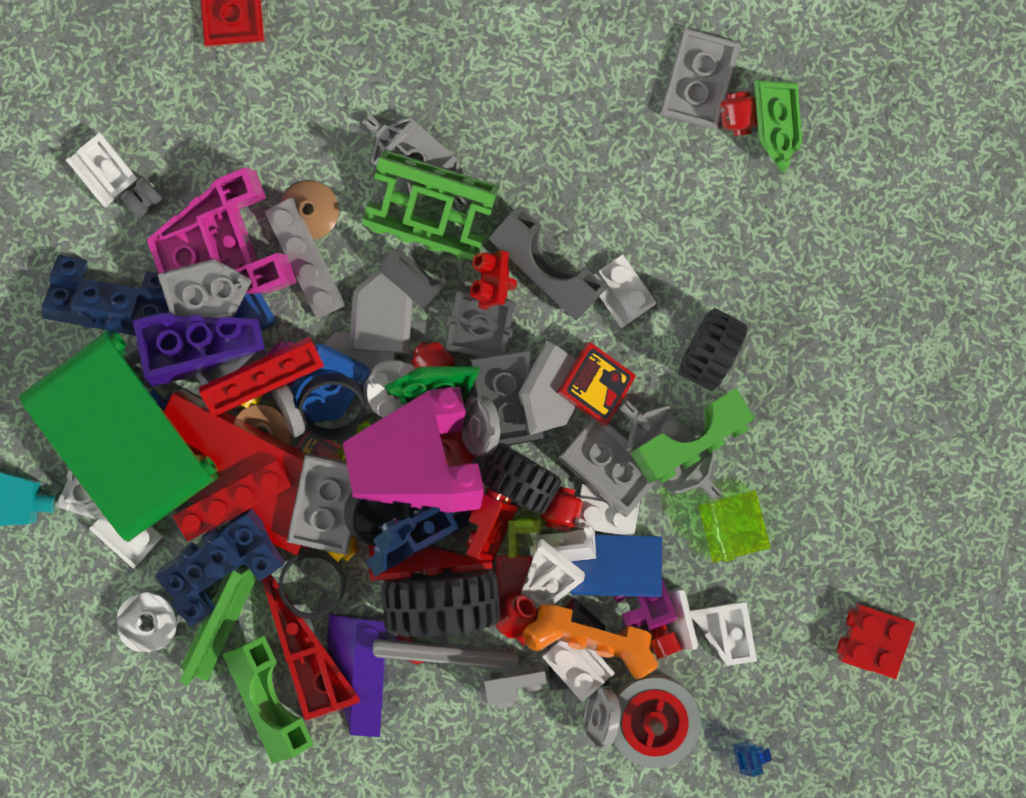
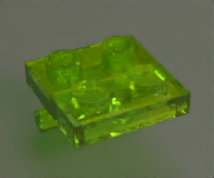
(733, 526)

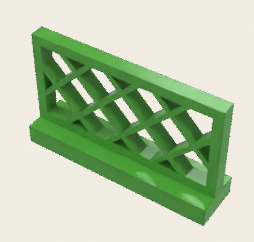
(218, 625)

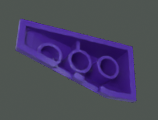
(188, 345)
(350, 647)

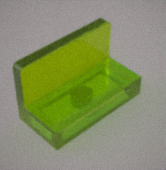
(522, 525)

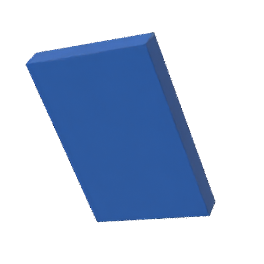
(623, 567)

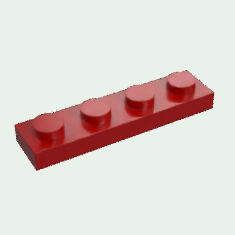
(261, 377)
(233, 500)

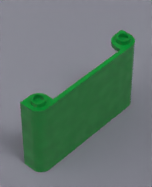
(116, 437)

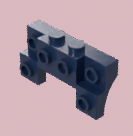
(99, 303)
(409, 536)
(213, 558)

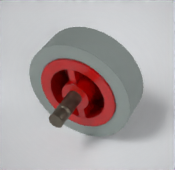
(656, 721)

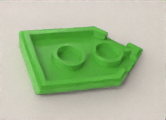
(778, 120)

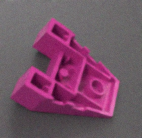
(216, 230)
(405, 457)

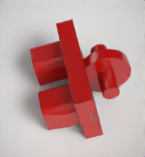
(494, 280)

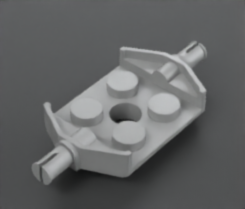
(409, 138)
(659, 421)

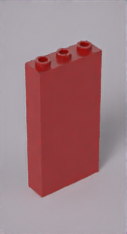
(238, 451)

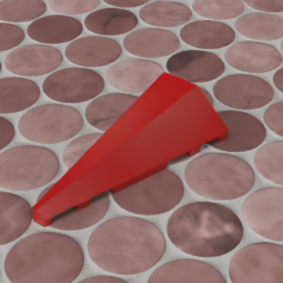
(314, 674)

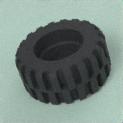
(441, 603)

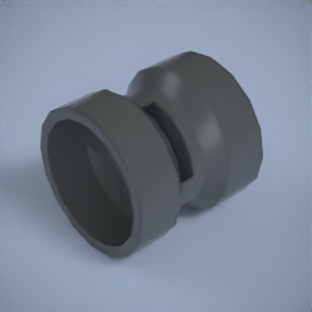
(146, 192)

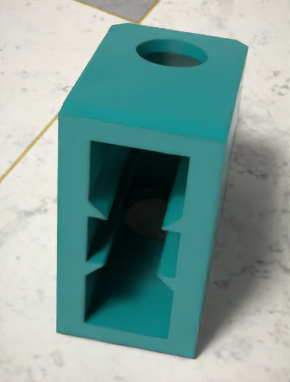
(22, 499)

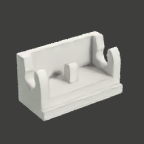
(572, 545)

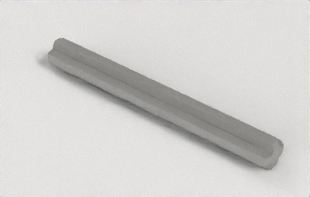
(445, 654)

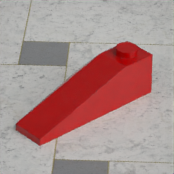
(431, 562)

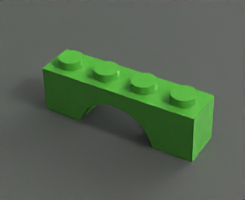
(663, 454)
(278, 729)

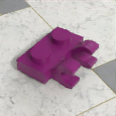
(653, 610)

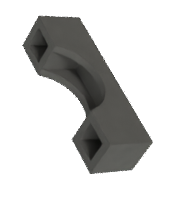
(569, 289)

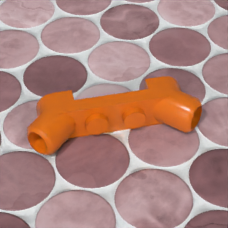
(630, 644)

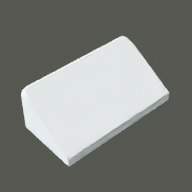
(683, 626)

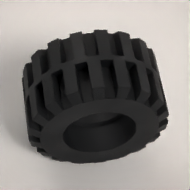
(713, 349)
(520, 479)

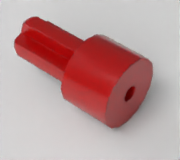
(664, 642)

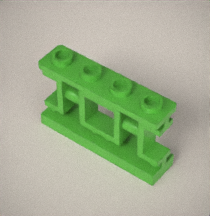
(435, 183)

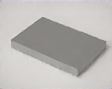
(700, 78)
(603, 463)
(320, 505)

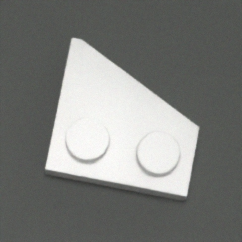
(550, 576)
(728, 631)

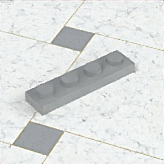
(304, 258)

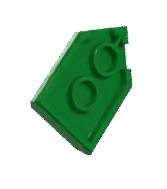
(432, 377)

